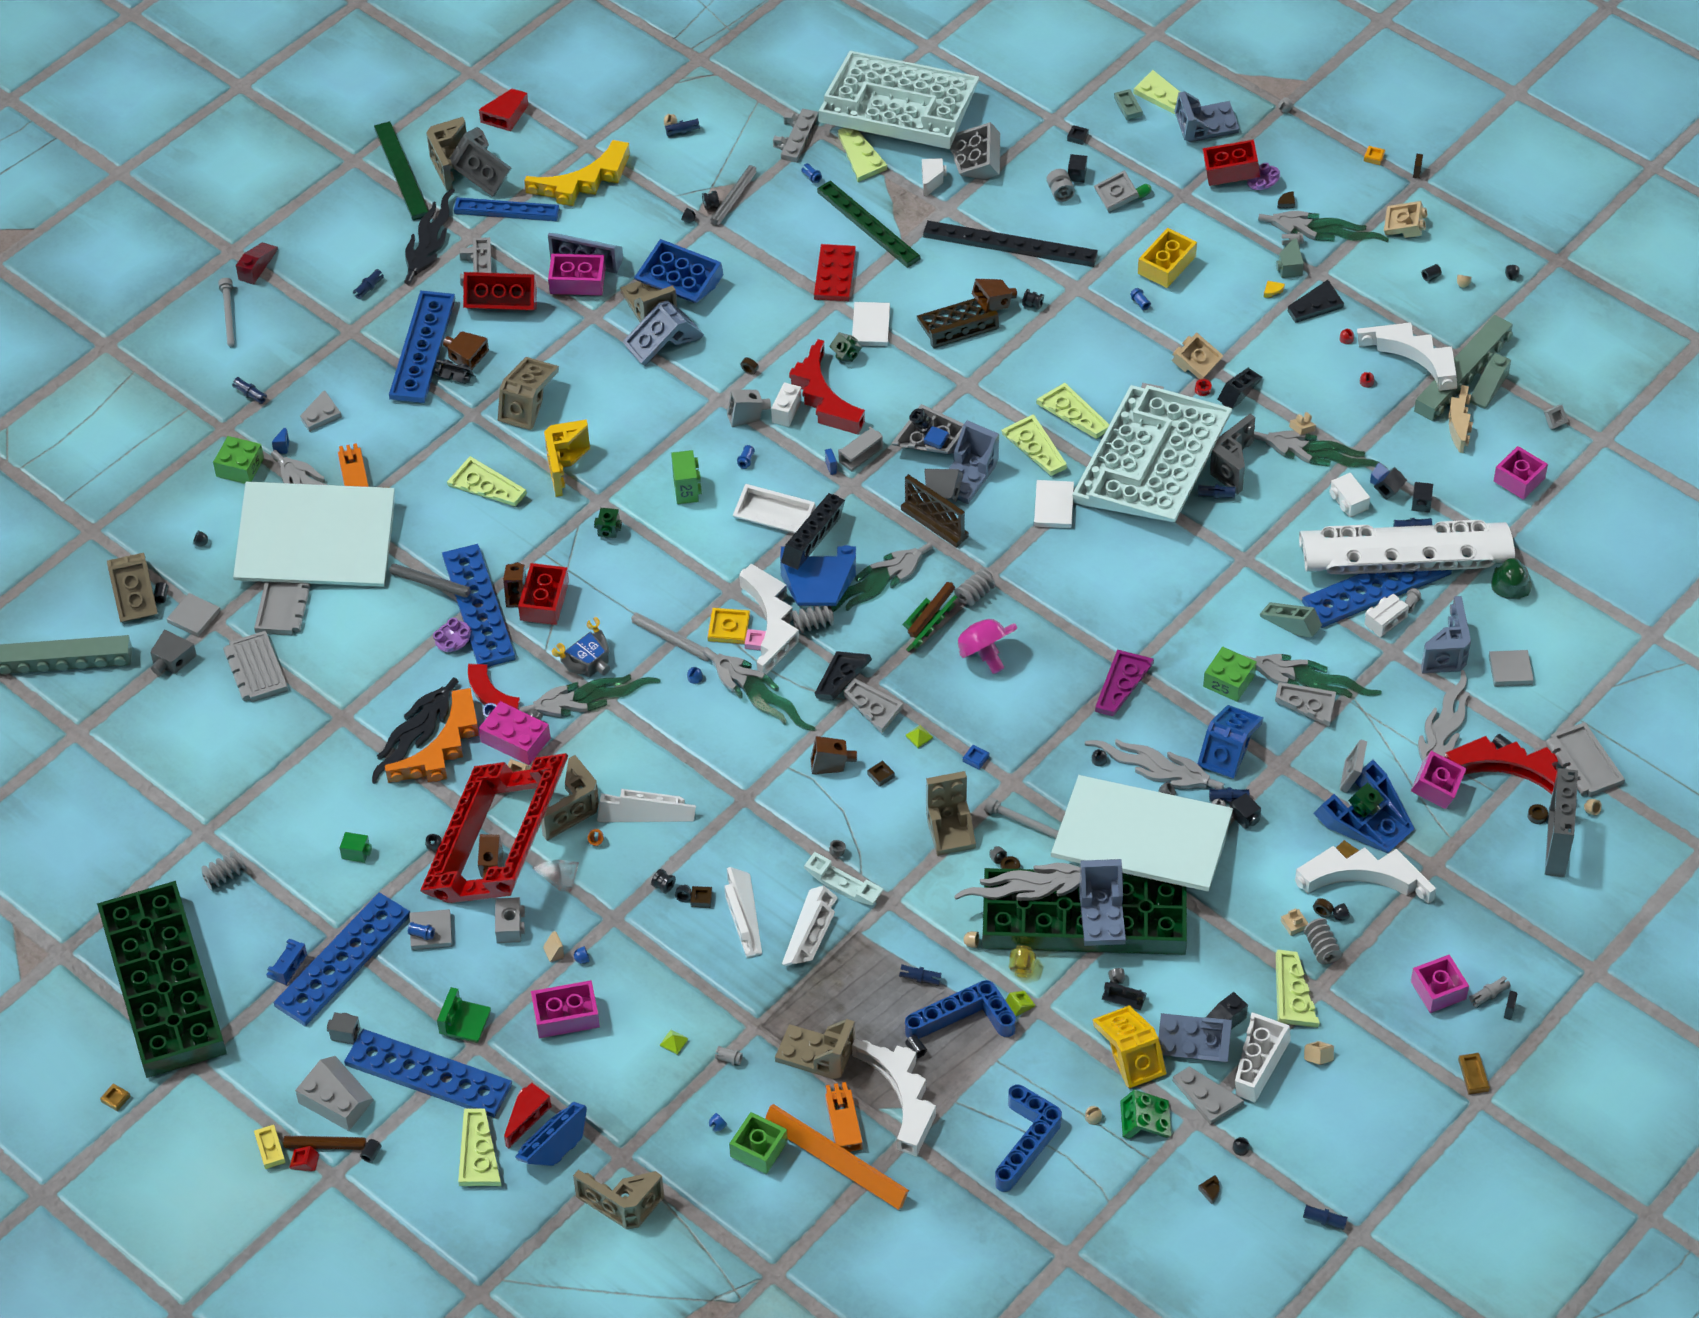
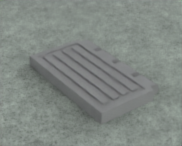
(282, 608)
(255, 667)
(1581, 751)

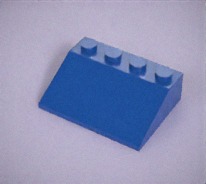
(686, 270)

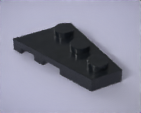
(1315, 303)
(840, 673)

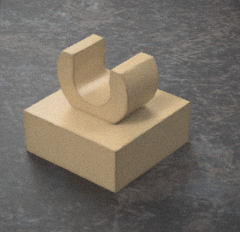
(1302, 425)
(1294, 921)

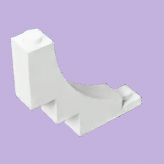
(1400, 341)
(769, 594)
(1390, 871)

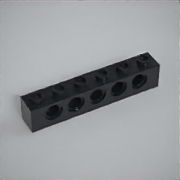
(813, 531)

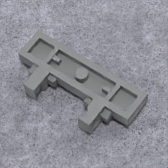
(802, 128)
(479, 254)

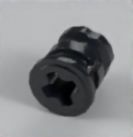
(1033, 299)
(921, 419)

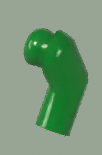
(1143, 190)

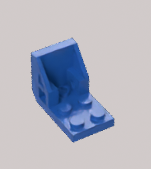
(1228, 740)

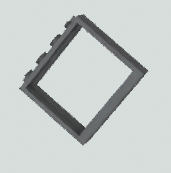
(1560, 819)

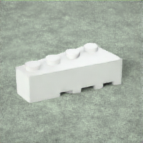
(1261, 1053)

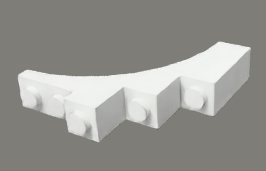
(910, 1088)

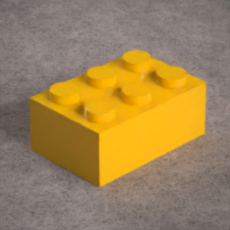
(1167, 257)

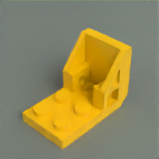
(565, 440)
(1132, 1045)

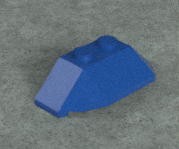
(555, 1137)

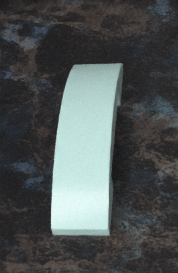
(841, 882)

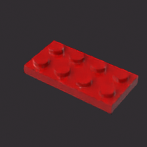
(834, 272)

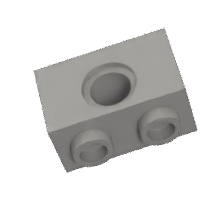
(511, 910)

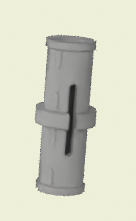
(1489, 991)

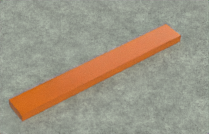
(839, 1158)

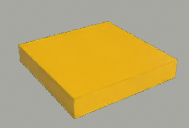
(728, 625)

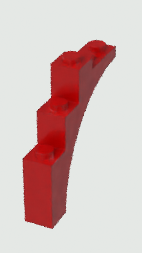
(829, 407)
(1511, 759)

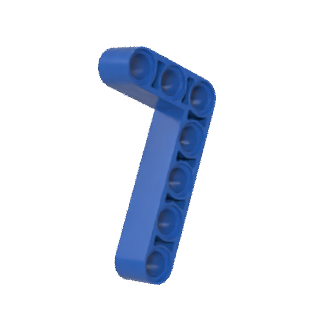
(962, 1009)
(1031, 1139)

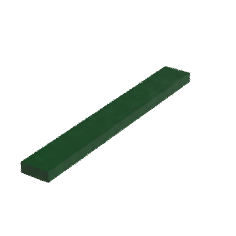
(401, 170)
(868, 224)

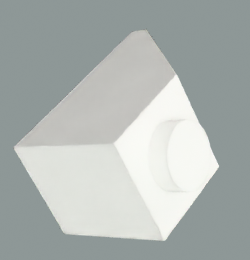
(932, 174)

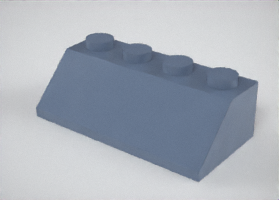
(573, 245)

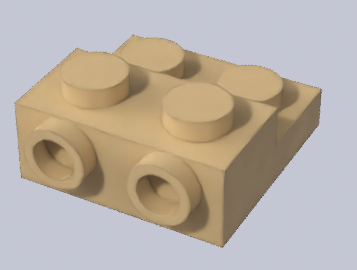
(1405, 219)
(1196, 356)

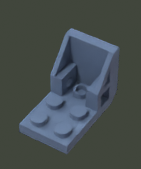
(1205, 121)
(657, 328)
(975, 457)
(1449, 647)
(1102, 902)
(1195, 1037)

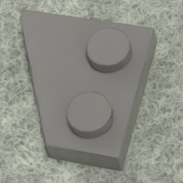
(320, 412)

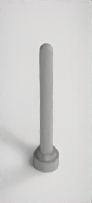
(226, 287)
(993, 806)

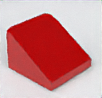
(304, 1159)

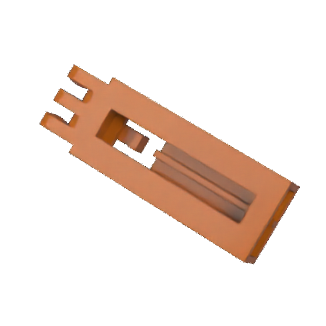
(354, 472)
(843, 1121)

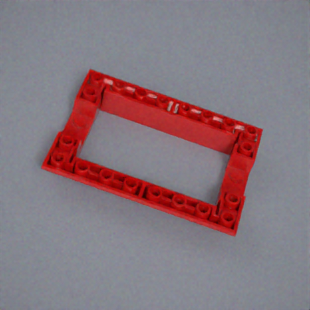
(444, 876)

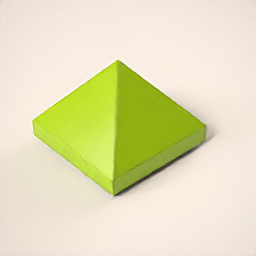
(919, 736)
(674, 1042)

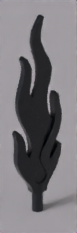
(423, 255)
(422, 723)

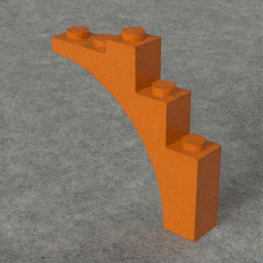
(447, 745)

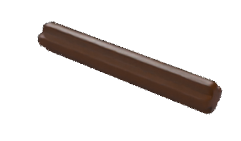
(931, 609)
(324, 1142)

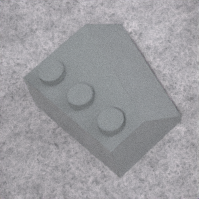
(977, 152)
(912, 438)
(334, 1093)

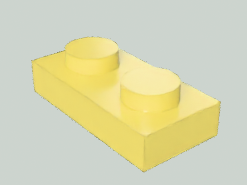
(269, 1146)

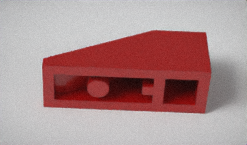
(527, 1110)

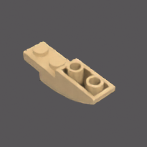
(1459, 419)

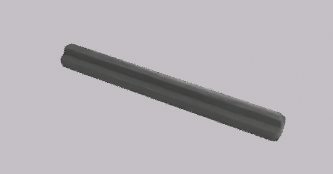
(733, 195)
(430, 580)

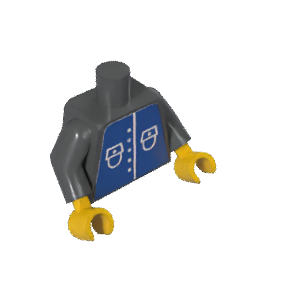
(587, 654)

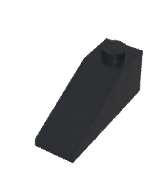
(1238, 388)
(1230, 1008)

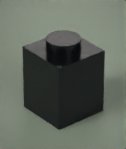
(1077, 167)
(1390, 483)
(1422, 497)
(1246, 811)

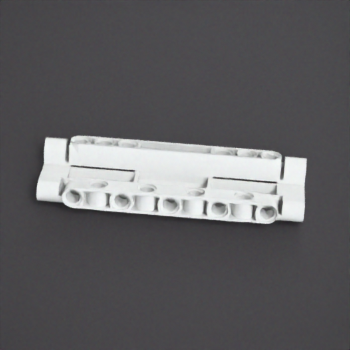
(1407, 547)

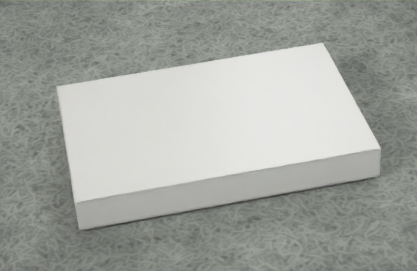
(871, 323)
(1053, 504)

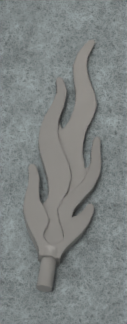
(297, 471)
(1446, 724)
(1182, 776)
(1062, 877)

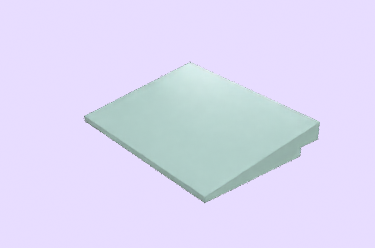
(898, 99)
(1151, 453)
(314, 534)
(1146, 829)

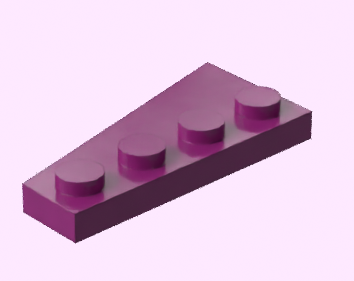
(1121, 680)

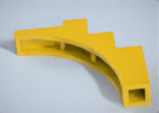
(586, 180)

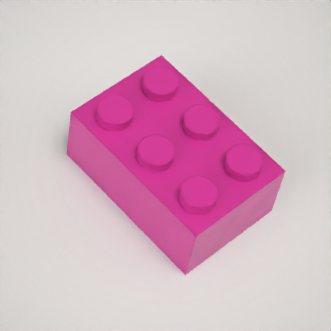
(576, 274)
(514, 733)
(565, 1009)

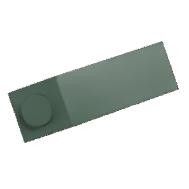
(1491, 380)
(1293, 618)

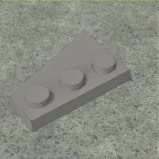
(1308, 701)
(873, 704)
(1206, 1095)

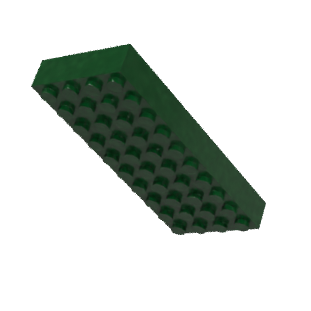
(1151, 914)
(161, 979)

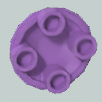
(1268, 177)
(452, 635)

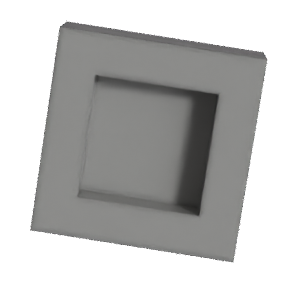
(1555, 416)

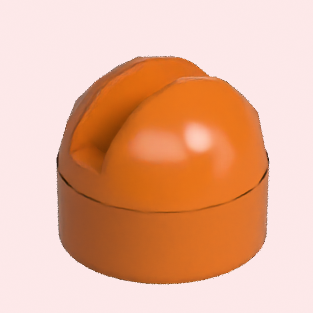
(591, 837)

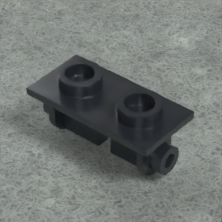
(447, 368)
(1123, 995)

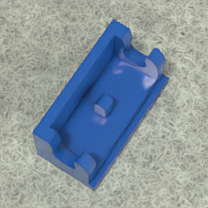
(288, 962)

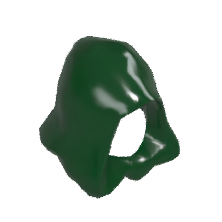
(1511, 580)

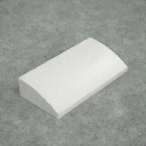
(773, 508)

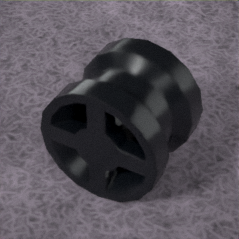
(710, 200)
(663, 881)

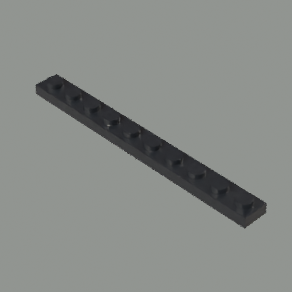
(1010, 243)

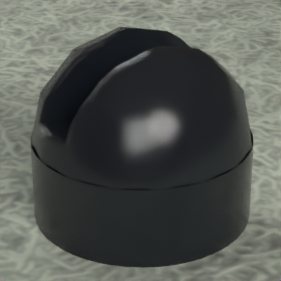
(688, 215)
(1512, 271)
(200, 538)
(1102, 760)
(437, 841)
(679, 894)
(1341, 912)
(1241, 1146)

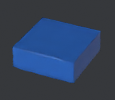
(936, 437)
(831, 461)
(976, 757)

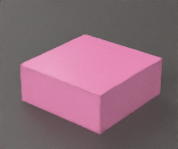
(754, 639)

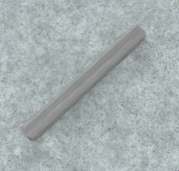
(669, 635)

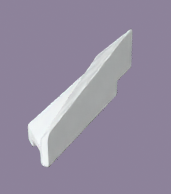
(644, 807)
(742, 908)
(811, 926)

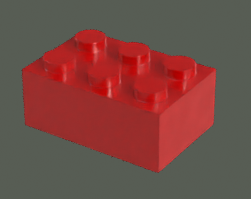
(1231, 162)
(543, 594)

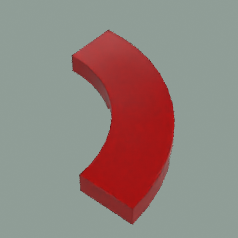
(484, 690)

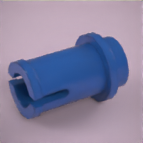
(814, 175)
(1138, 296)
(745, 459)
(426, 932)

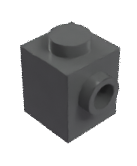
(343, 1028)

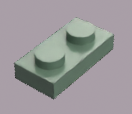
(1128, 104)

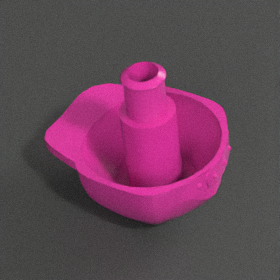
(981, 638)

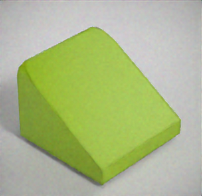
(1019, 1002)

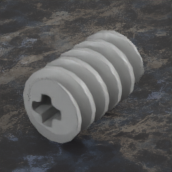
(975, 587)
(812, 617)
(222, 869)
(1322, 941)

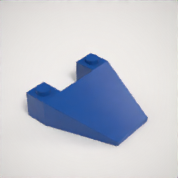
(821, 578)
(1379, 831)

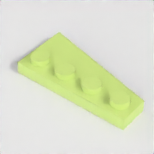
(1157, 91)
(860, 153)
(1074, 410)
(1036, 444)
(486, 482)
(1293, 996)
(477, 1153)

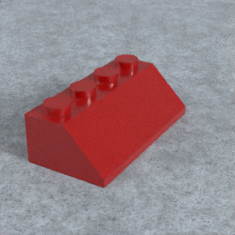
(499, 291)

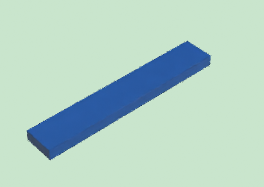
(506, 209)

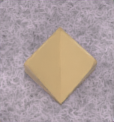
(1319, 1052)

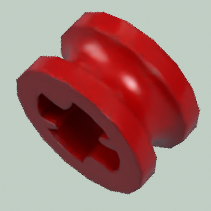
(1203, 392)

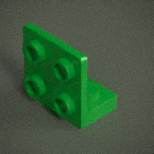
(462, 1018)
(1145, 1113)

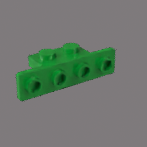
(937, 618)

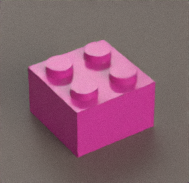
(1520, 472)
(1438, 779)
(1439, 983)

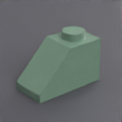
(1290, 261)

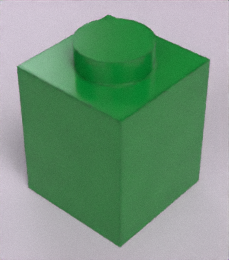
(355, 847)

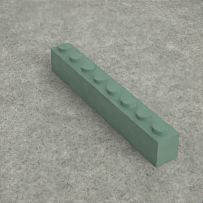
(1467, 365)
(65, 654)

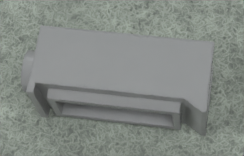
(861, 449)

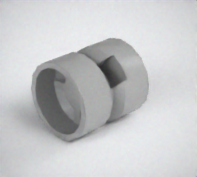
(1060, 185)

